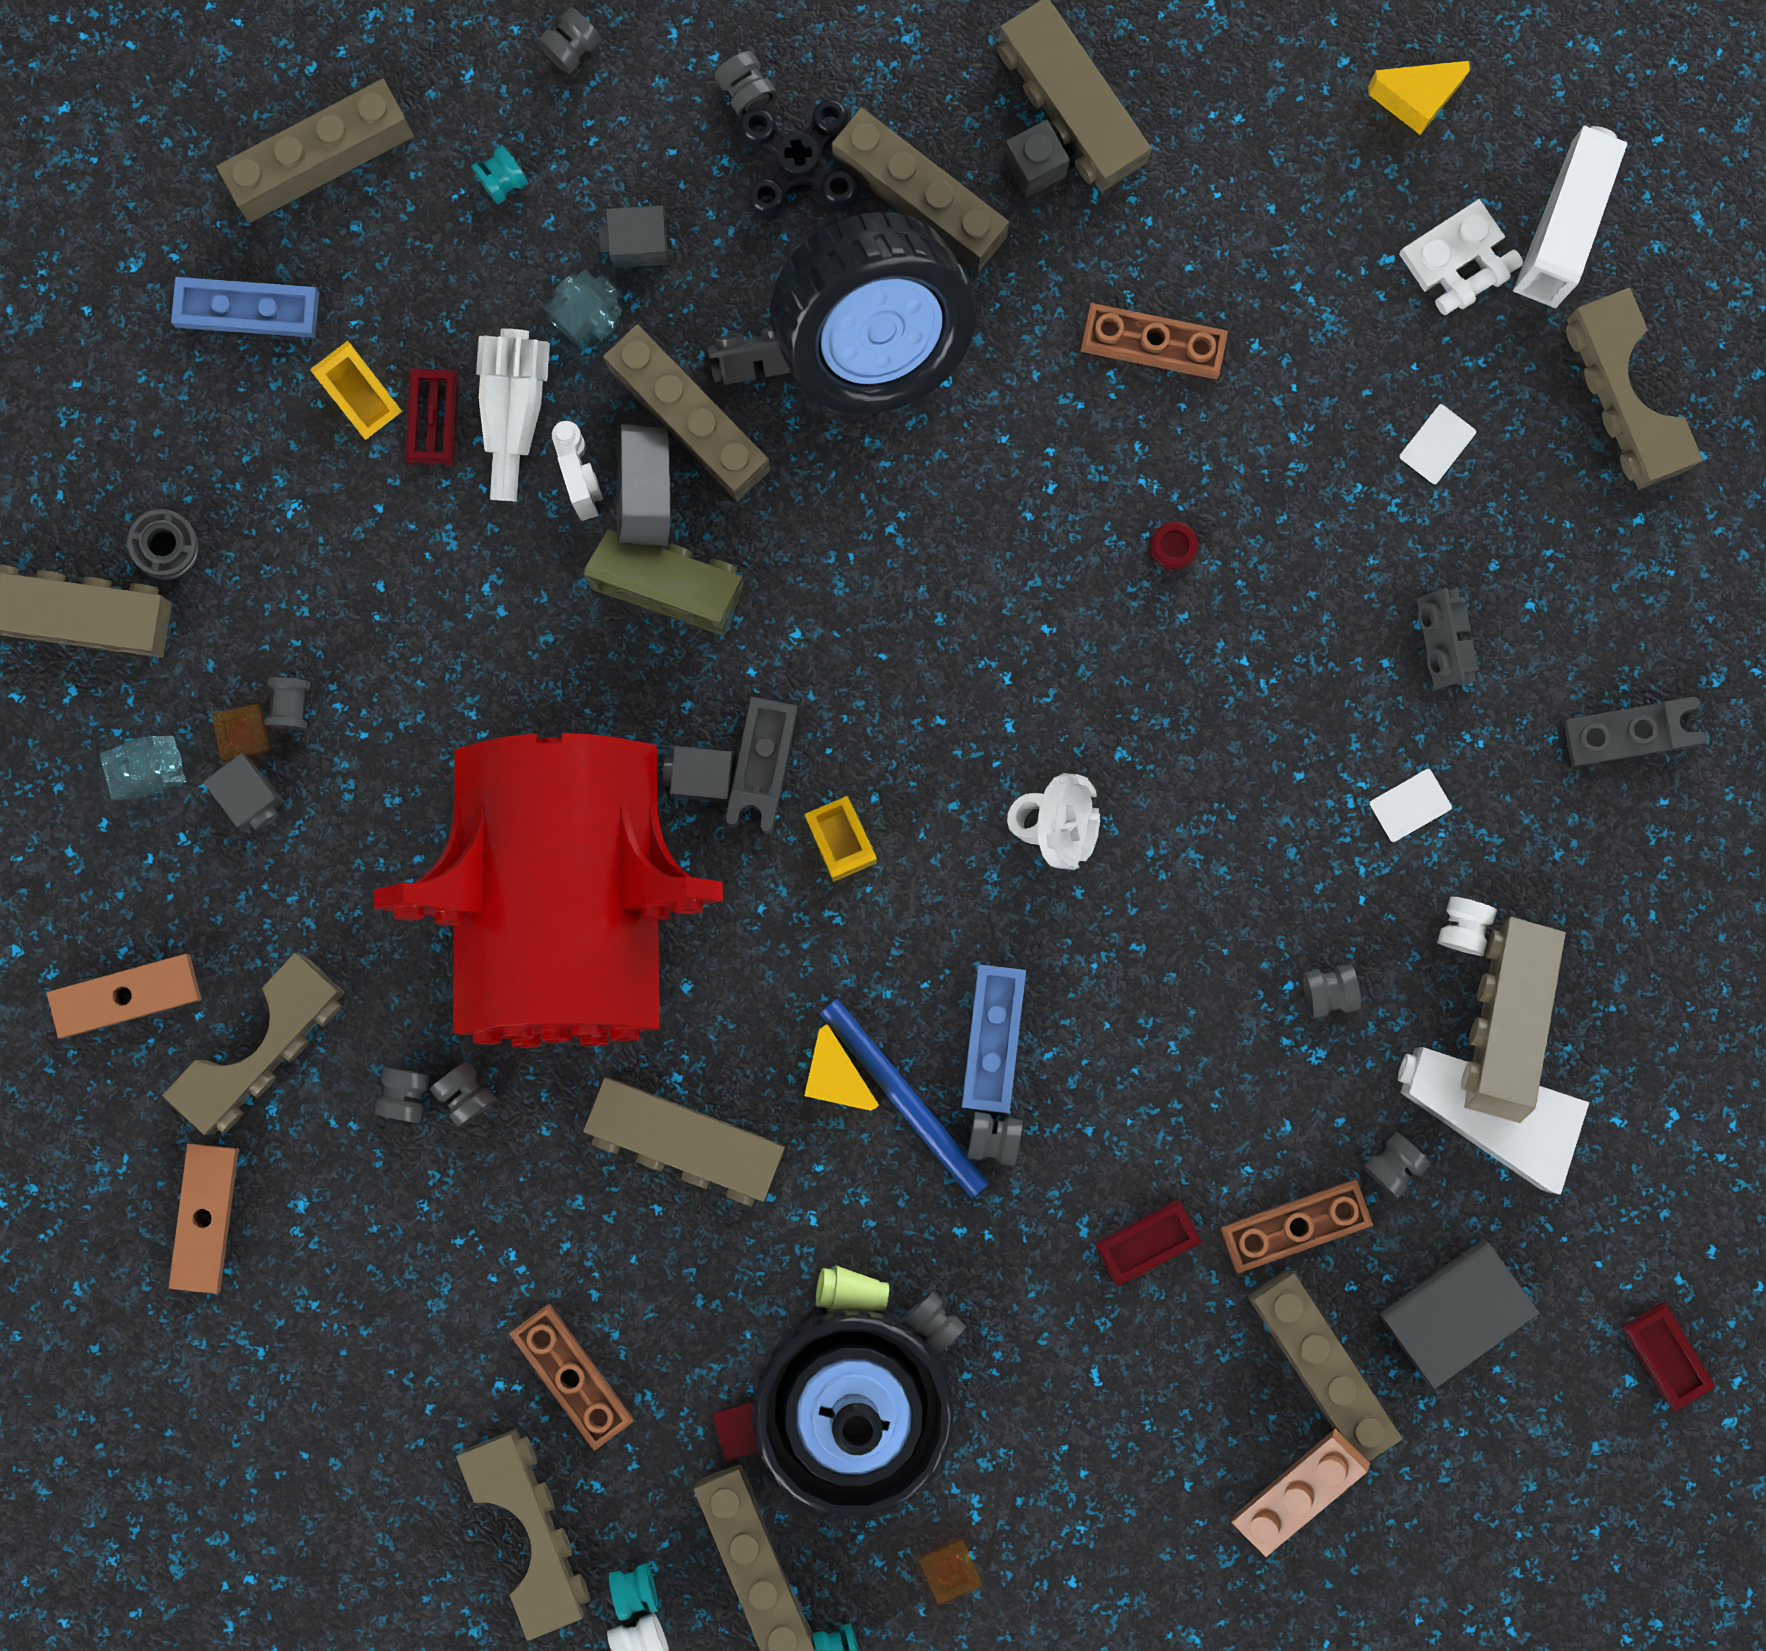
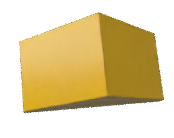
(1417, 91)
(356, 390)
(841, 838)
(835, 1076)

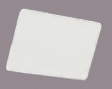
(1437, 444)
(1410, 805)

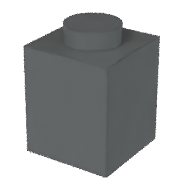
(1036, 158)
(635, 236)
(699, 774)
(245, 793)

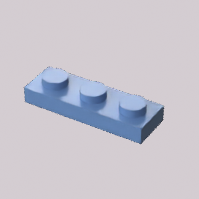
(245, 307)
(993, 1038)

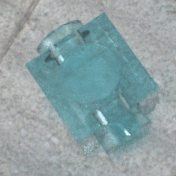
(585, 309)
(142, 767)

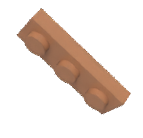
(1300, 1492)

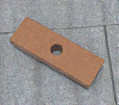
(1183, 349)
(98, 1001)
(1268, 1233)
(201, 1248)
(592, 1401)

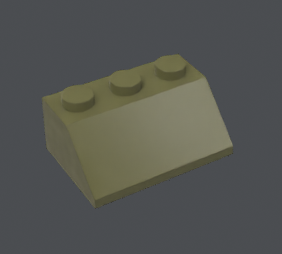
(666, 582)

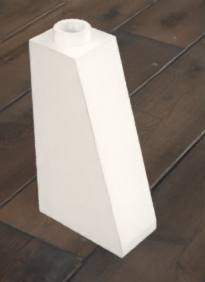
(1571, 217)
(1534, 1149)

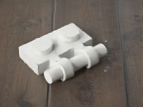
(1452, 246)
(579, 478)

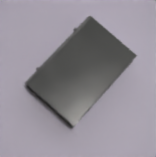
(1458, 1313)

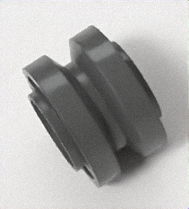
(150, 526)

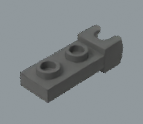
(1631, 732)
(762, 761)

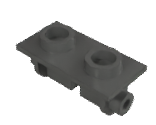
(738, 355)
(1441, 618)

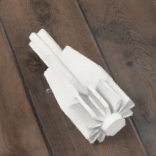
(509, 402)

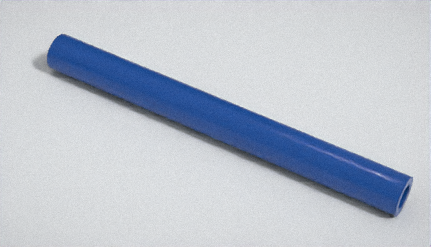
(904, 1098)

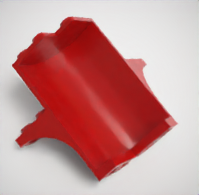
(554, 890)

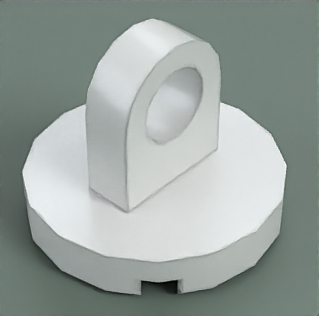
(1065, 823)

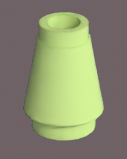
(849, 1290)

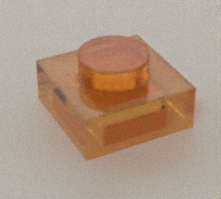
(241, 732)
(950, 1571)

